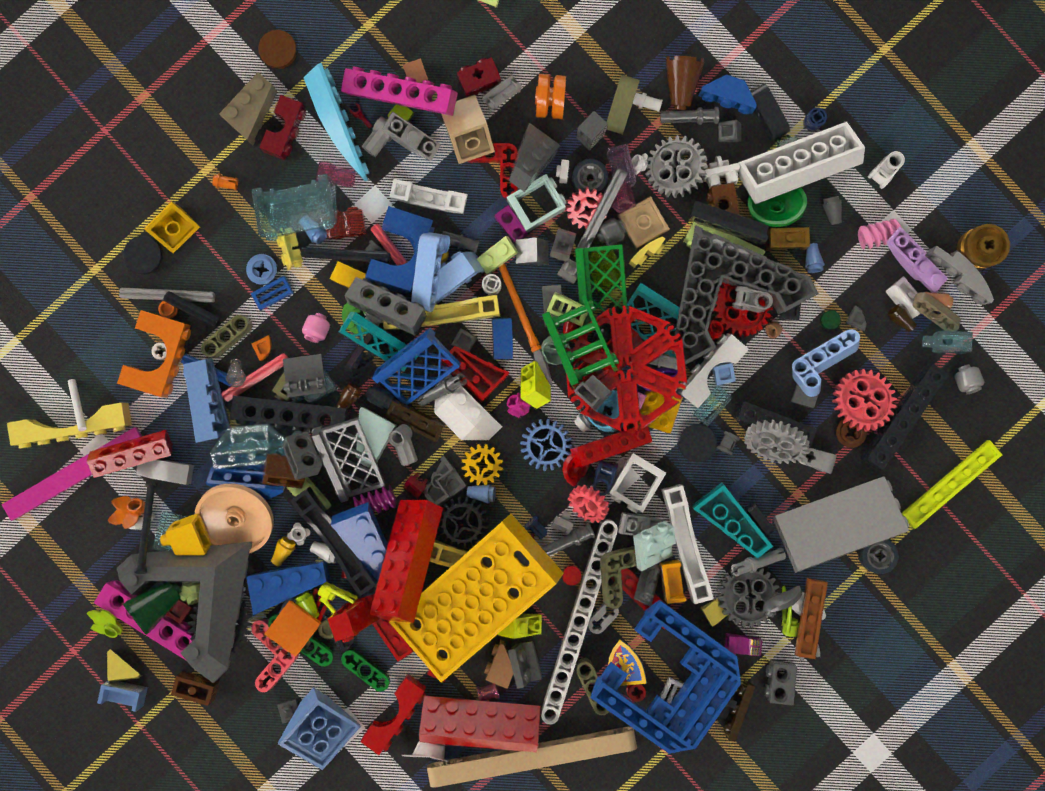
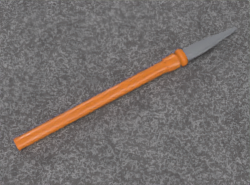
(533, 341)

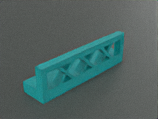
(377, 332)

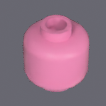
(315, 328)

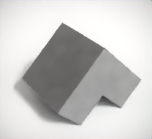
(532, 251)
(593, 392)

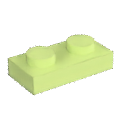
(497, 255)

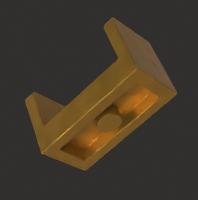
(788, 238)

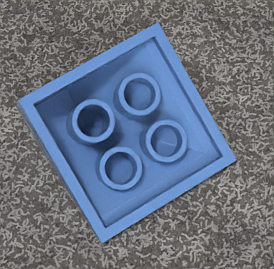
(318, 729)

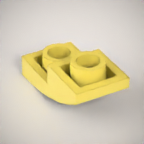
(651, 248)

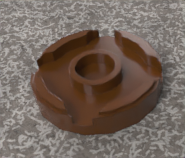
(277, 49)

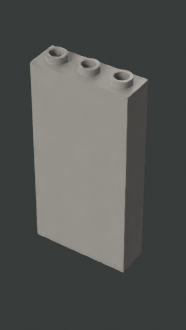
(840, 524)

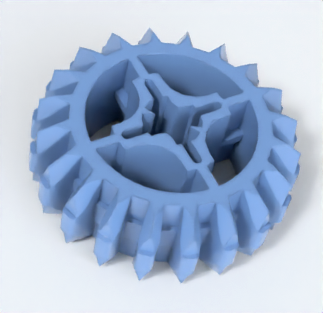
(552, 428)

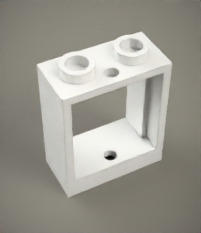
(633, 458)

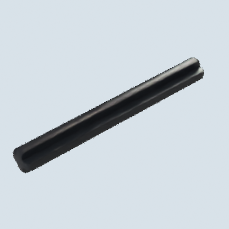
(345, 254)

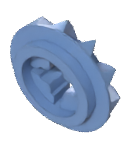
(257, 262)

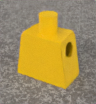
(187, 536)

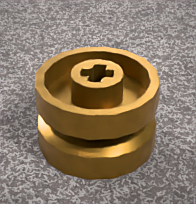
(984, 245)

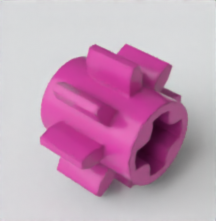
(517, 406)

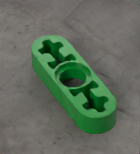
(366, 678)

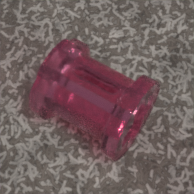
(487, 692)

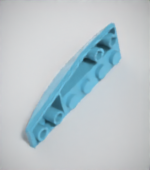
(327, 105)

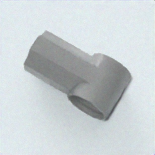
(377, 138)
(403, 444)

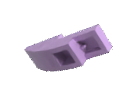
(914, 261)

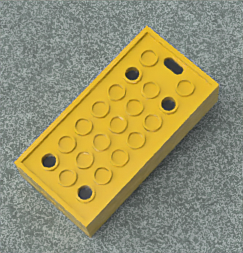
(479, 597)

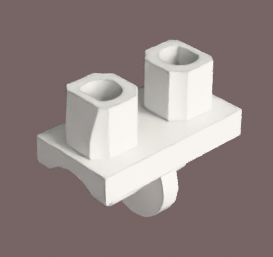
(721, 169)

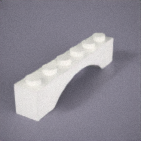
(686, 544)

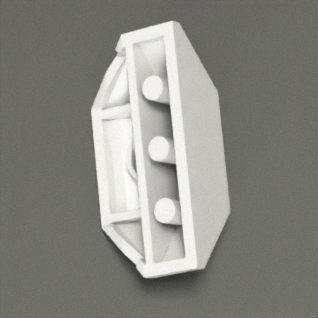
(465, 415)

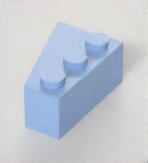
(456, 273)

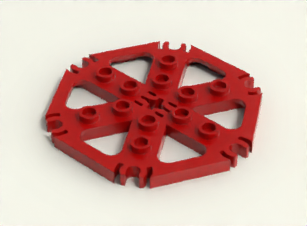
(642, 375)

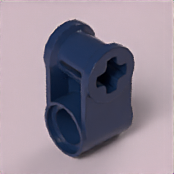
(604, 475)

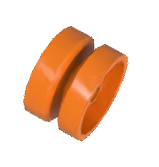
(550, 96)

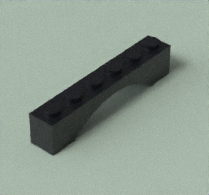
(319, 519)

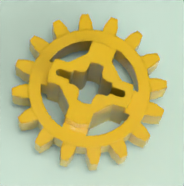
(473, 462)

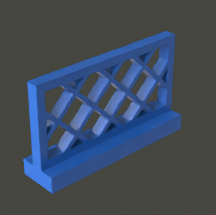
(403, 359)

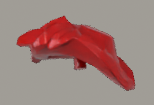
(571, 472)

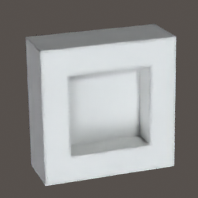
(562, 171)

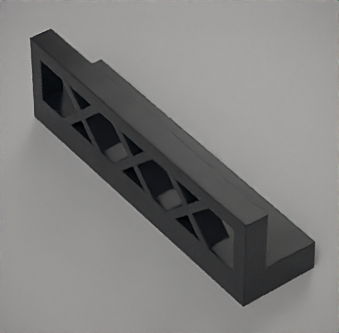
(729, 223)

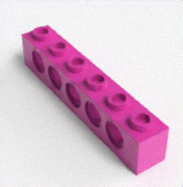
(353, 85)
(109, 601)

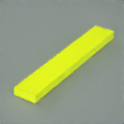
(951, 484)

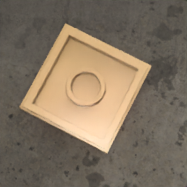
(643, 222)

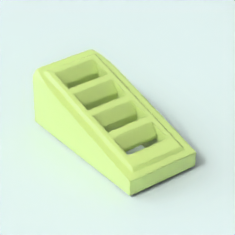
(558, 312)

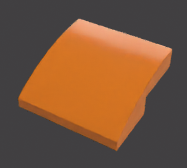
(292, 628)

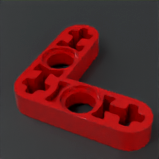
(499, 157)

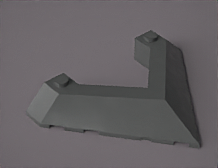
(719, 261)
(220, 597)

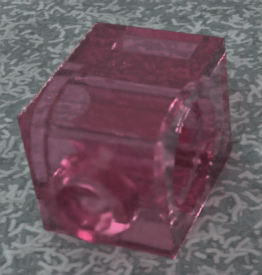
(624, 199)

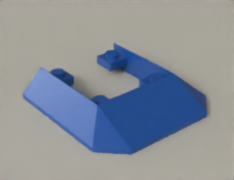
(696, 705)

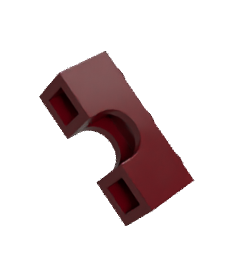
(279, 143)

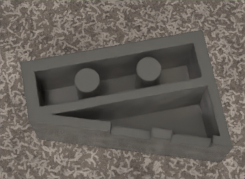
(532, 157)

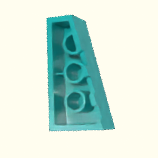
(728, 515)

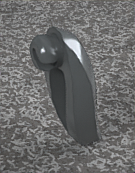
(782, 601)

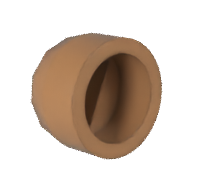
(770, 332)

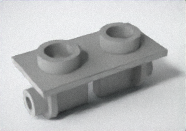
(501, 92)

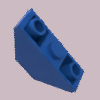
(729, 93)

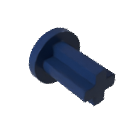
(536, 527)

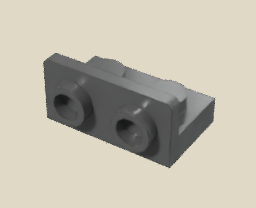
(524, 663)

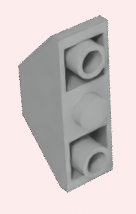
(410, 137)
(634, 523)

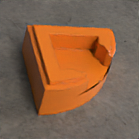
(263, 347)

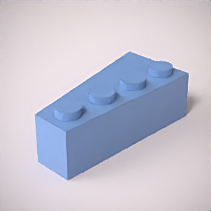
(205, 400)

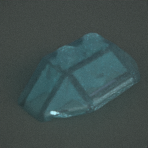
(246, 446)

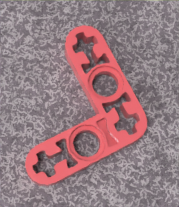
(280, 658)

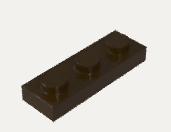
(415, 420)
(733, 726)

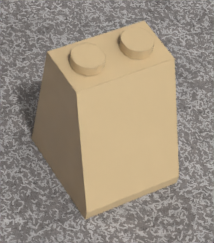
(468, 130)

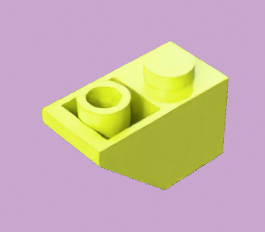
(534, 385)
(523, 626)

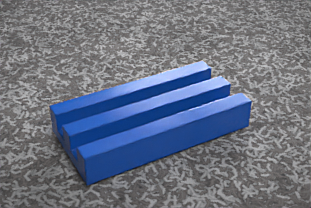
(258, 300)

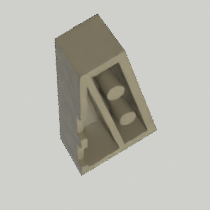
(249, 107)

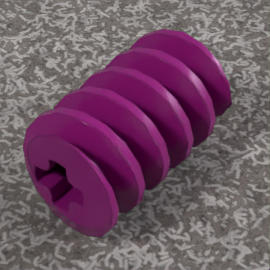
(379, 500)

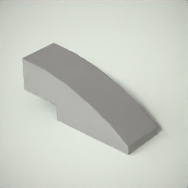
(167, 471)

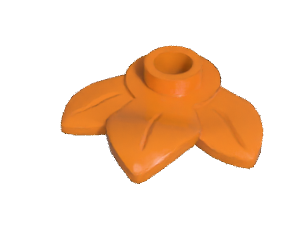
(125, 511)

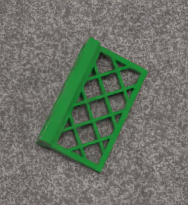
(584, 277)

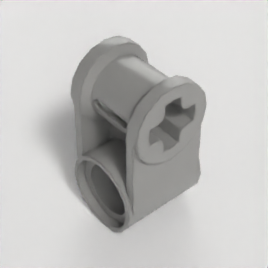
(748, 299)
(819, 460)

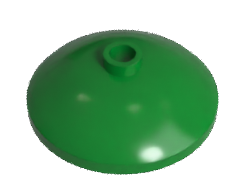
(780, 209)

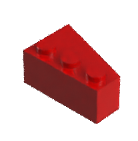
(480, 375)

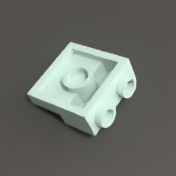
(654, 545)

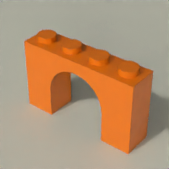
(160, 380)

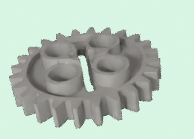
(693, 165)
(776, 442)

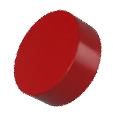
(571, 575)

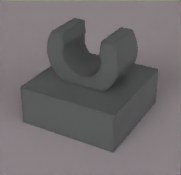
(287, 709)

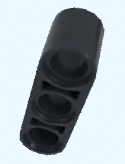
(769, 113)

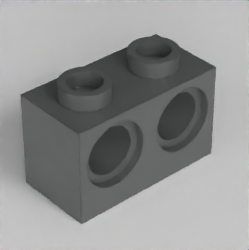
(297, 455)
(786, 682)

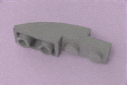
(967, 276)

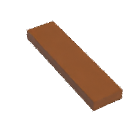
(811, 618)

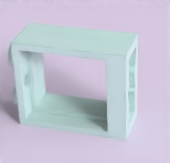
(520, 214)

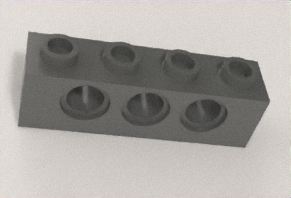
(408, 322)

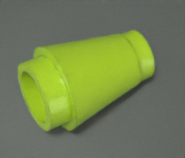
(306, 601)

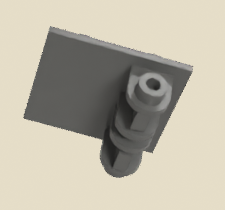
(304, 375)

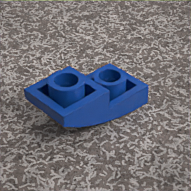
(502, 338)

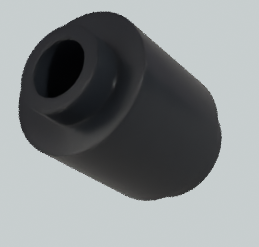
(379, 396)

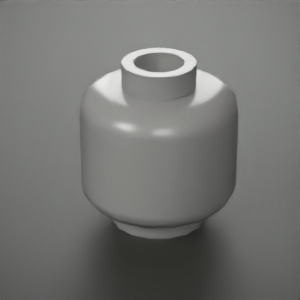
(969, 379)

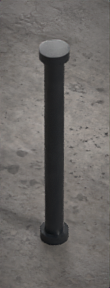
(140, 569)

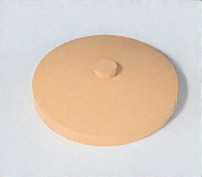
(235, 515)

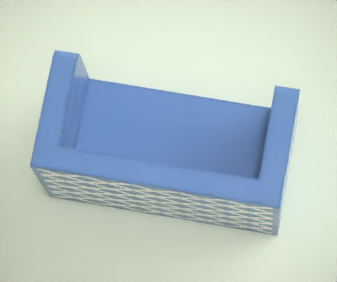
(123, 693)

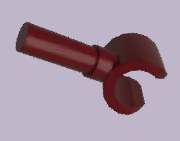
(359, 114)

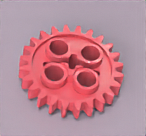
(871, 385)

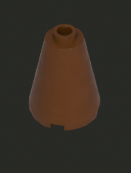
(683, 78)

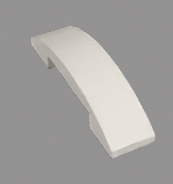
(428, 197)

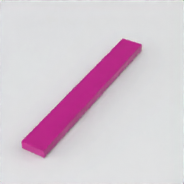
(57, 482)

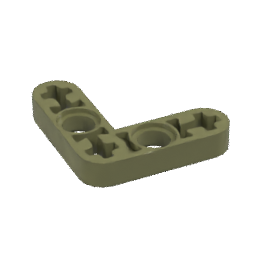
(615, 570)

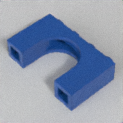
(399, 277)

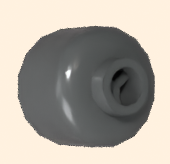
(611, 231)

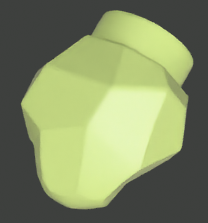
(190, 593)

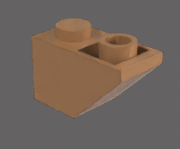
(500, 669)

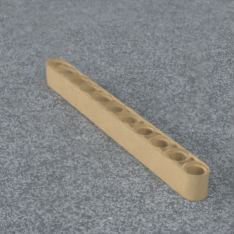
(548, 754)

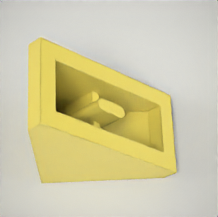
(118, 669)

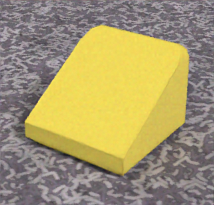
(713, 612)

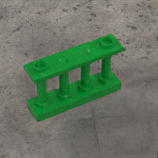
(560, 340)

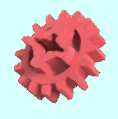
(580, 211)
(588, 503)

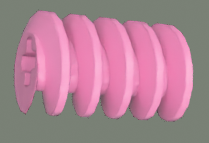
(877, 233)

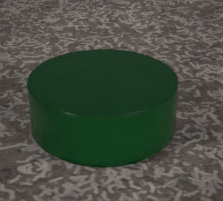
(830, 320)

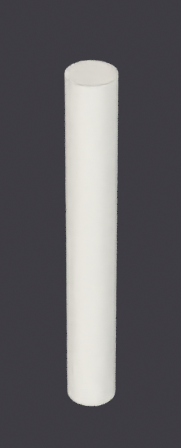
(77, 405)

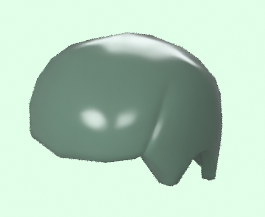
(550, 352)

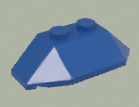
(248, 476)

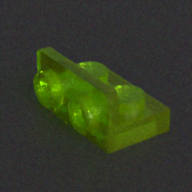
(604, 265)

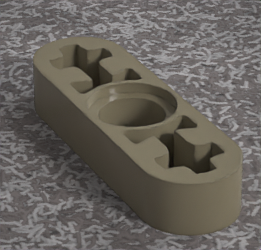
(926, 304)

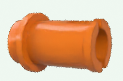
(224, 182)

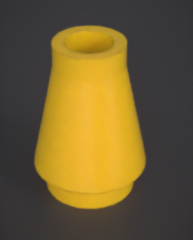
(283, 550)

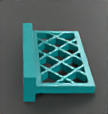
(657, 301)

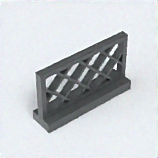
(333, 466)

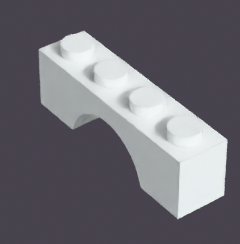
(728, 350)

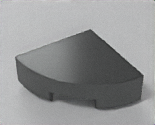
(856, 319)

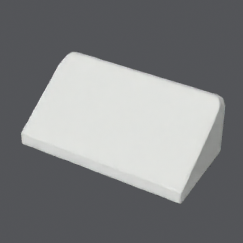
(903, 294)

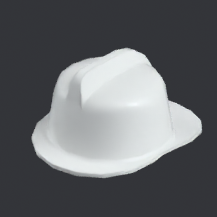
(430, 750)

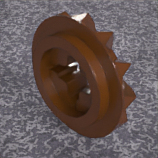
(849, 441)

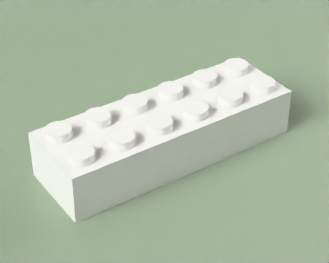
(801, 162)

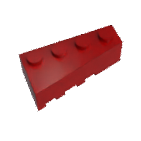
(352, 619)

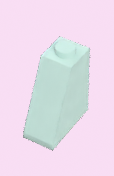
(376, 431)

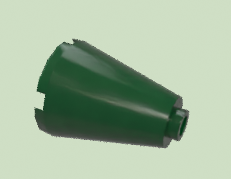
(153, 605)

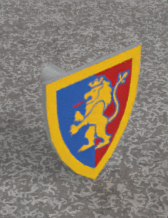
(628, 661)

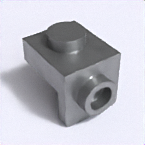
(563, 245)

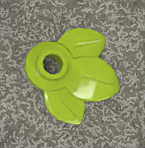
(105, 623)

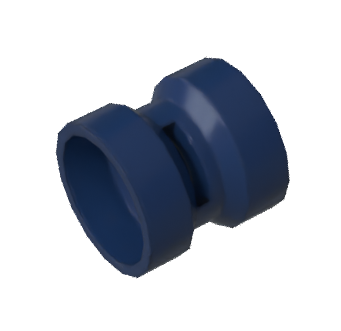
(811, 121)

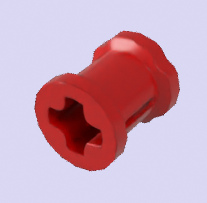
(640, 693)

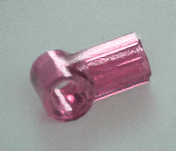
(339, 175)

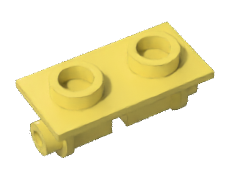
(289, 256)

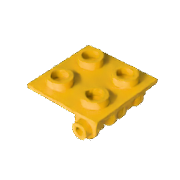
(664, 422)

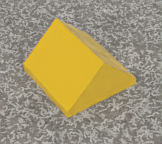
(172, 227)

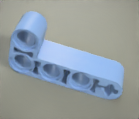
(427, 269)
(844, 343)

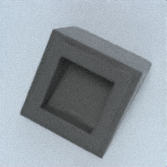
(729, 131)
(801, 398)

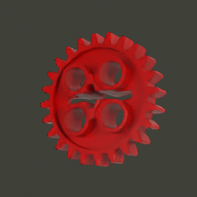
(740, 323)

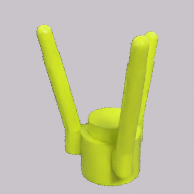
(330, 591)

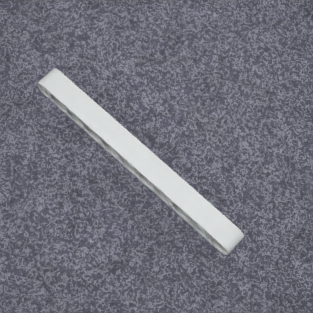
(574, 629)

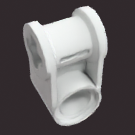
(885, 170)

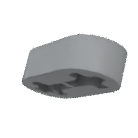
(606, 620)

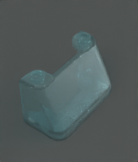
(296, 208)

